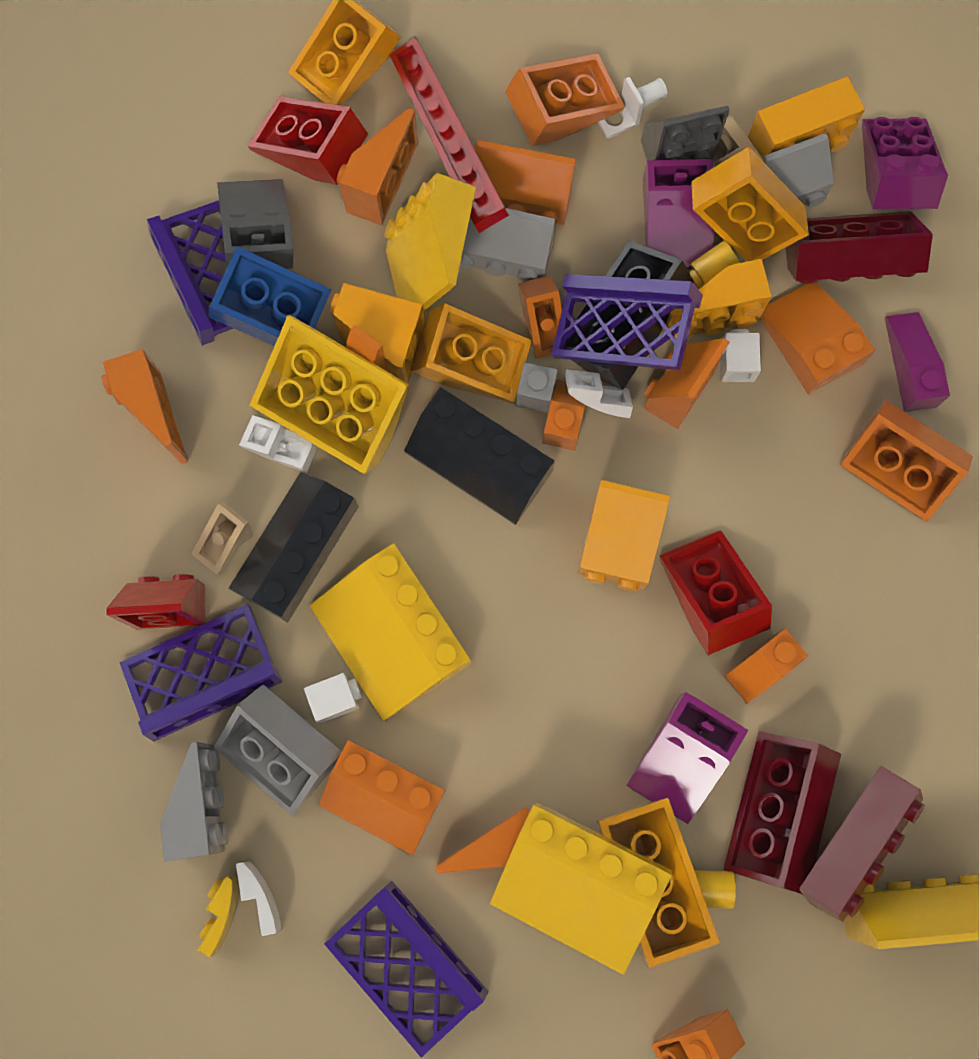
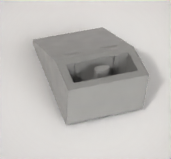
(192, 815)

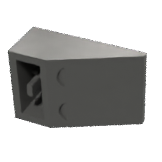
(685, 136)
(256, 220)

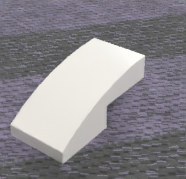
(589, 390)
(278, 444)
(254, 887)

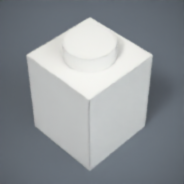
(741, 357)
(333, 697)

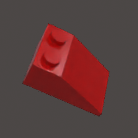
(309, 137)
(717, 592)
(160, 603)

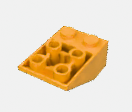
(729, 299)

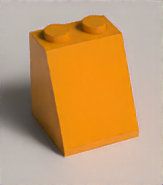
(385, 318)
(623, 535)

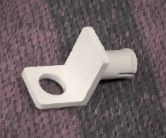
(634, 101)

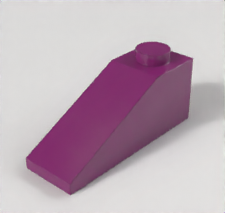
(916, 363)

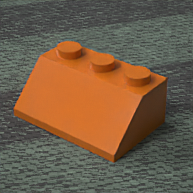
(529, 179)
(907, 461)
(381, 797)

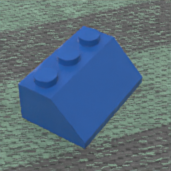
(260, 295)

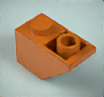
(704, 1038)

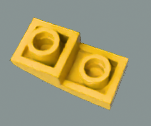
(223, 905)

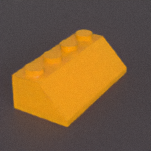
(682, 917)

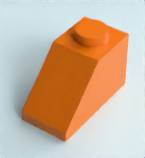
(541, 312)
(563, 418)
(766, 665)

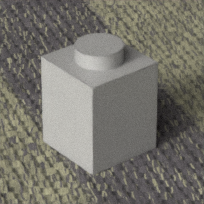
(536, 387)

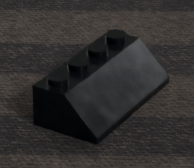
(633, 262)
(478, 456)
(294, 546)

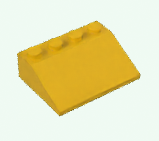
(429, 239)
(330, 396)
(389, 632)
(580, 887)
(917, 914)

